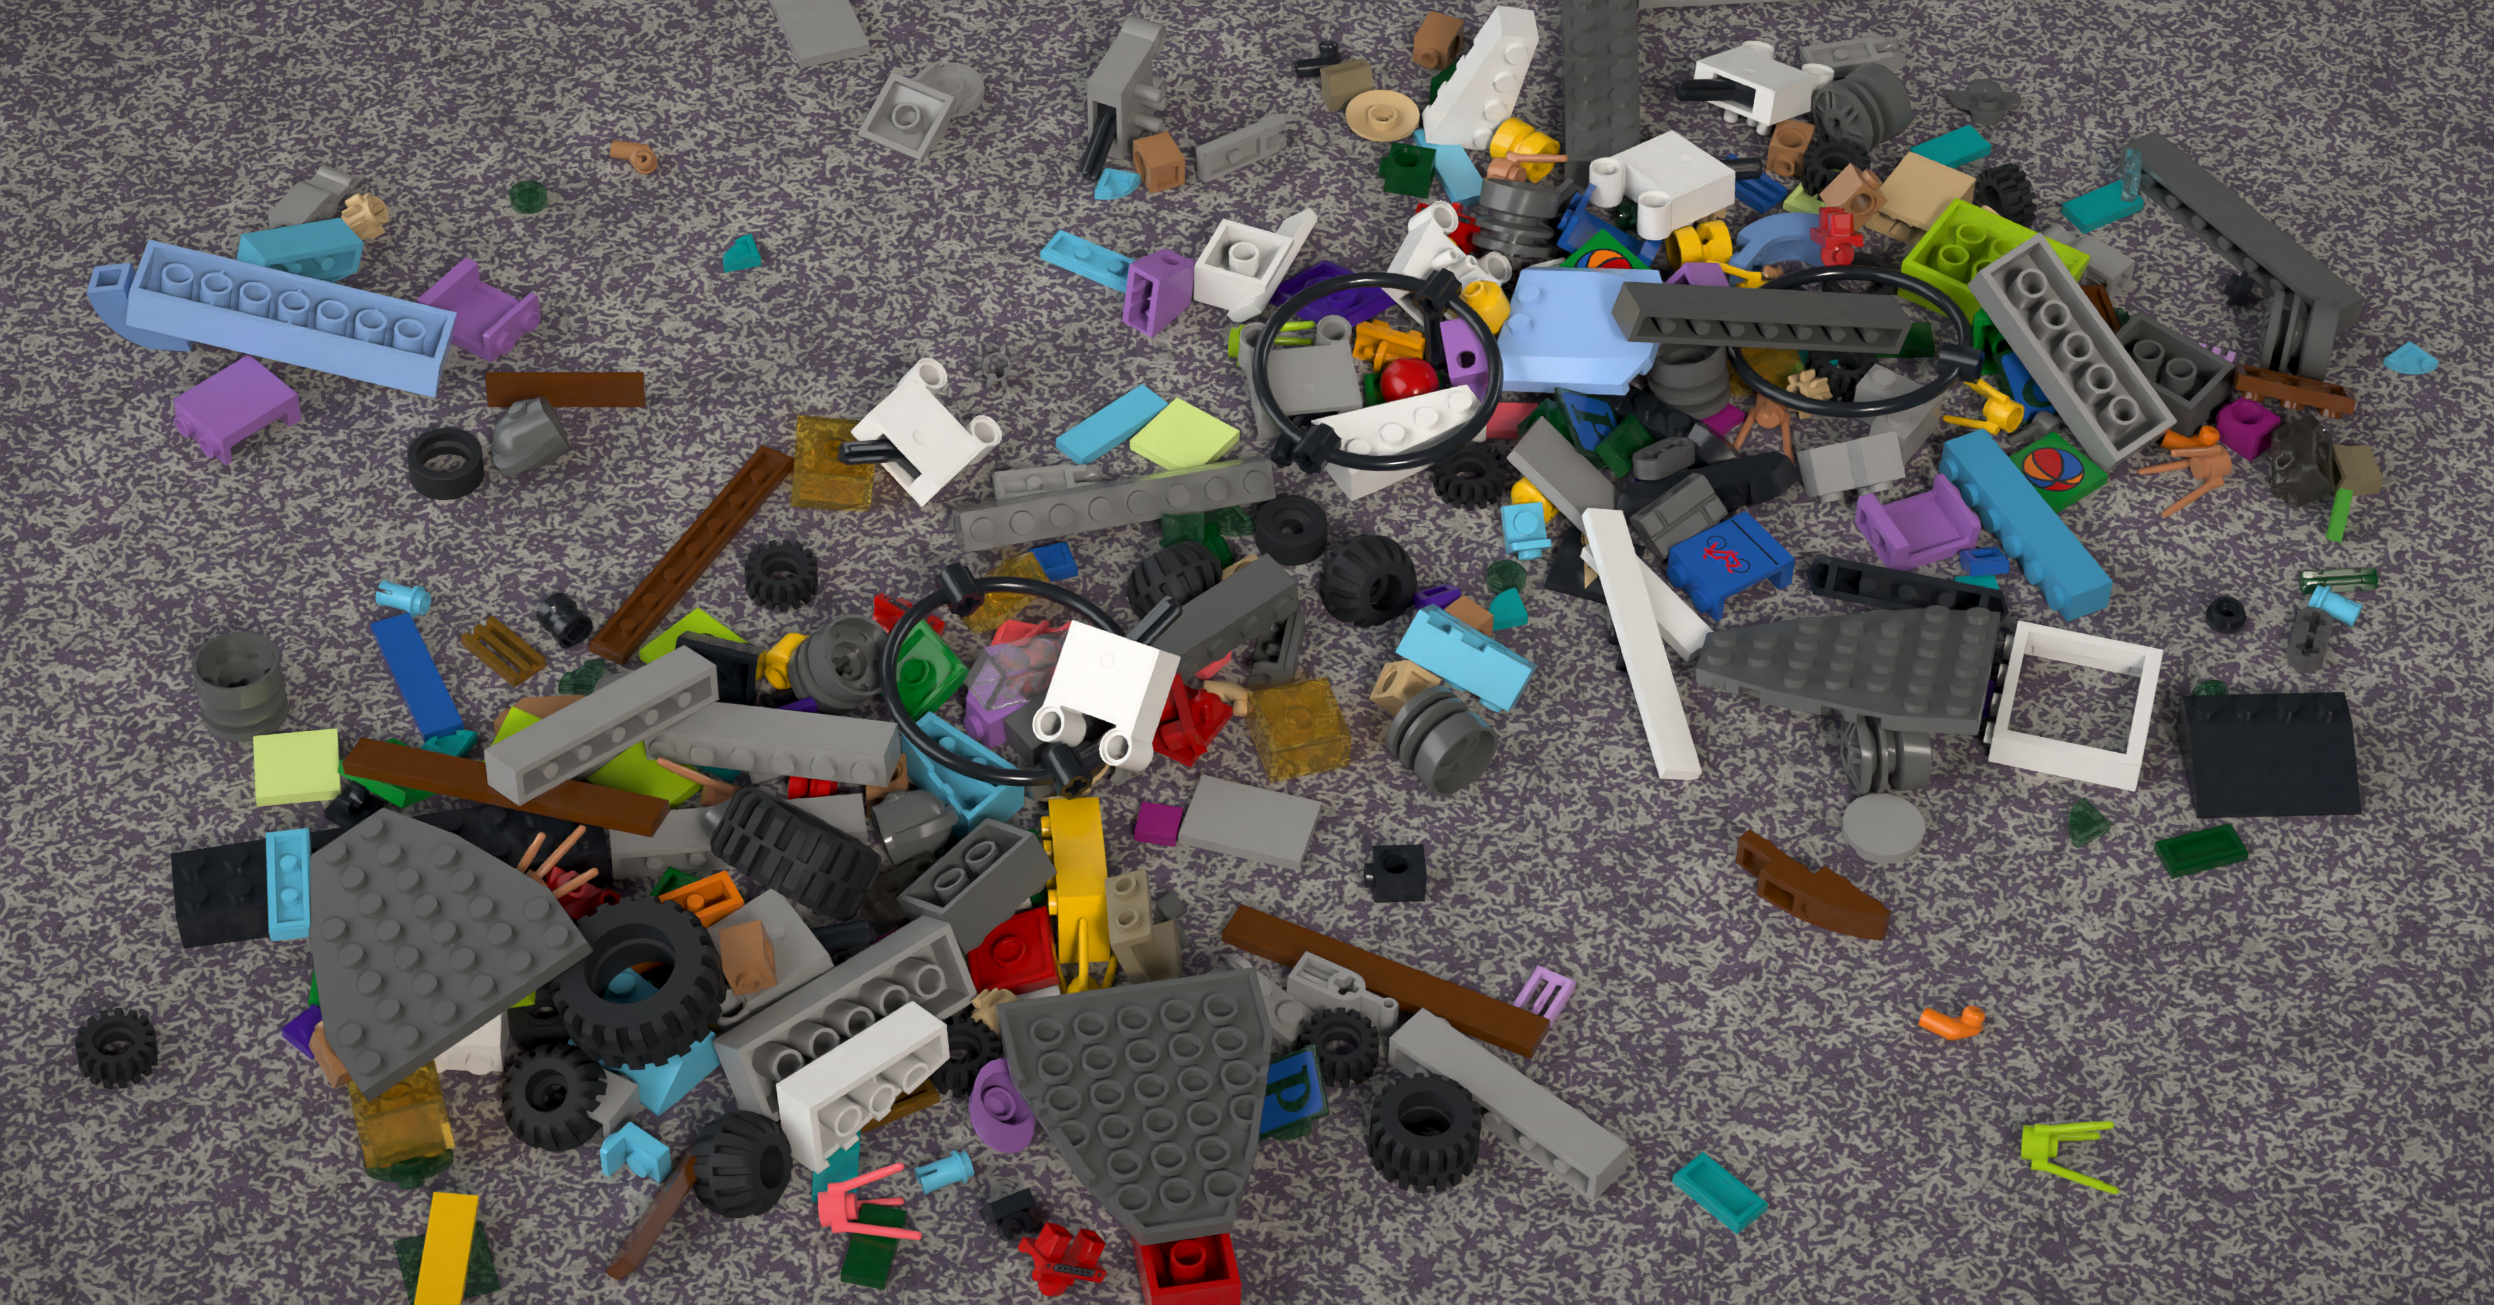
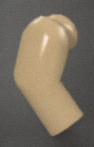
(1231, 693)

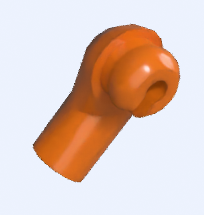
(2207, 437)
(1953, 1028)

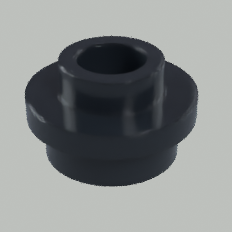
(2238, 288)
(2226, 615)

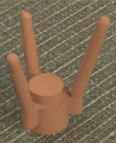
(1511, 169)
(1768, 415)
(2206, 463)
(713, 792)
(552, 860)

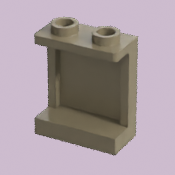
(1142, 949)

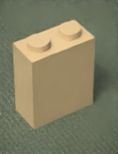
(1917, 197)

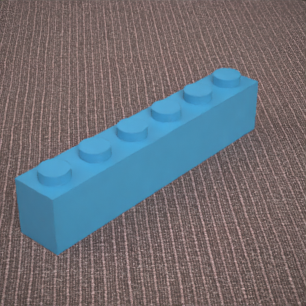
(2025, 525)

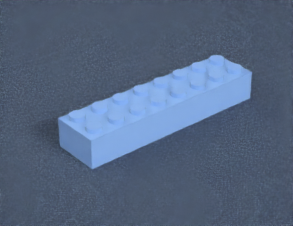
(290, 318)

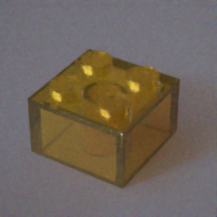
(817, 474)
(1298, 729)
(403, 1120)

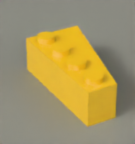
(1077, 891)

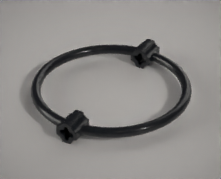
(1955, 361)
(1321, 443)
(963, 596)

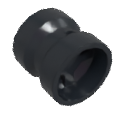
(563, 619)

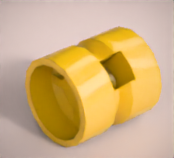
(1523, 139)
(1707, 242)

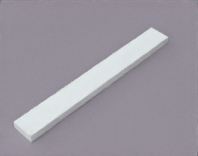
(1641, 645)

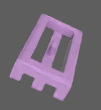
(1555, 979)

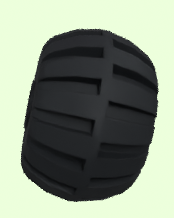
(1175, 571)
(1367, 571)
(536, 1080)
(741, 1164)

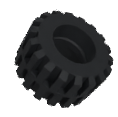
(1418, 1158)

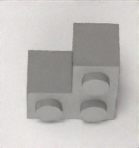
(1911, 425)
(1861, 464)

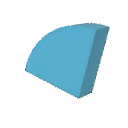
(1116, 182)
(2412, 359)

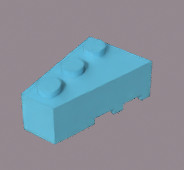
(313, 250)
(1466, 658)

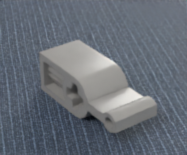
(312, 200)
(2106, 264)
(1330, 986)

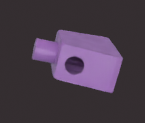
(1157, 290)
(1465, 369)

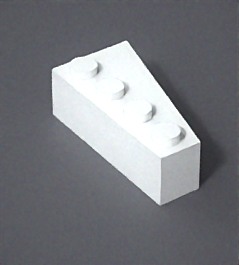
(1485, 82)
(1398, 429)
(858, 1082)

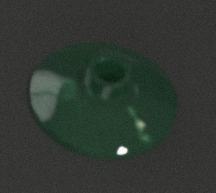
(412, 1171)

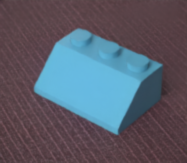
(668, 1083)

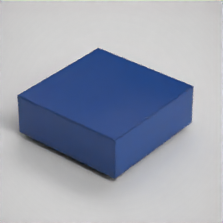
(1056, 561)
(1984, 561)

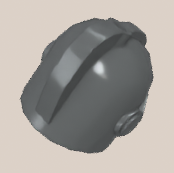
(528, 437)
(912, 824)

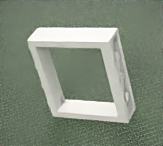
(2063, 757)

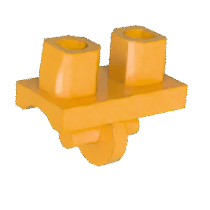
(1383, 345)

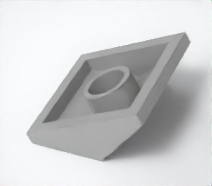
(908, 117)

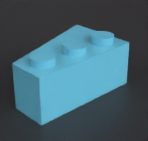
(970, 797)

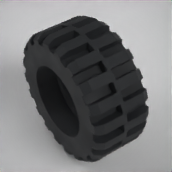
(795, 853)
(661, 1023)

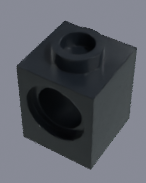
(1397, 873)

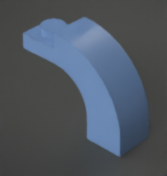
(1775, 240)
(109, 297)

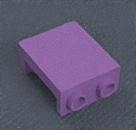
(486, 318)
(234, 407)
(1919, 527)

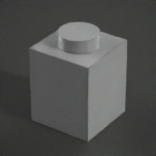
(617, 1106)

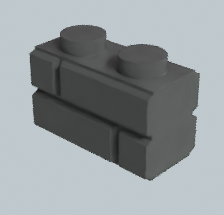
(1678, 515)

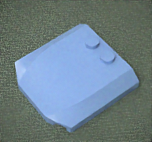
(1566, 333)

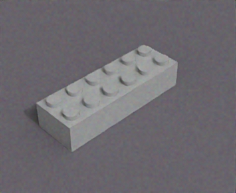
(2071, 353)
(909, 965)

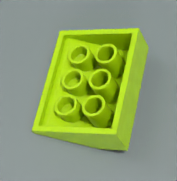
(1965, 243)

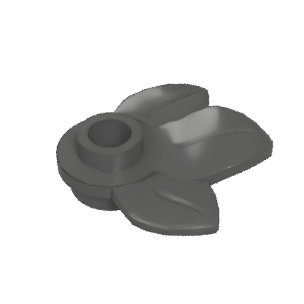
(1984, 101)

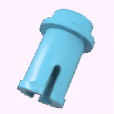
(404, 598)
(2336, 605)
(945, 1172)

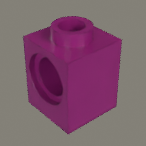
(2246, 427)

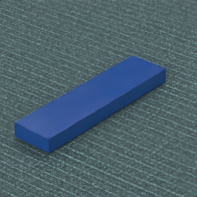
(416, 677)

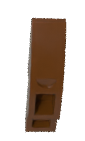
(1817, 898)

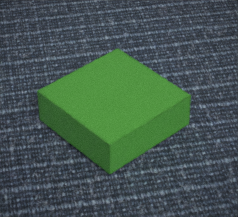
(2339, 515)

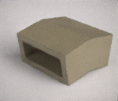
(1344, 82)
(2356, 470)

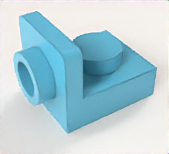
(1525, 530)
(640, 1151)

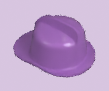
(999, 1110)

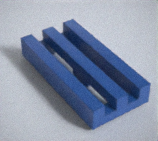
(1764, 187)

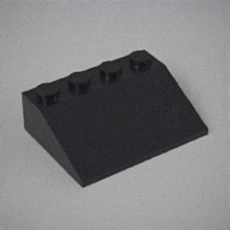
(2269, 754)

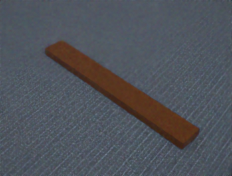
(691, 555)
(468, 780)
(1412, 989)

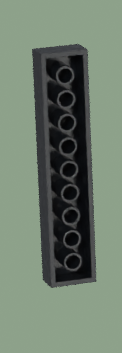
(225, 890)

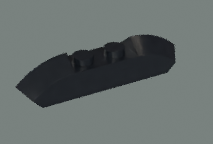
(1667, 421)
(1735, 482)
(1897, 588)

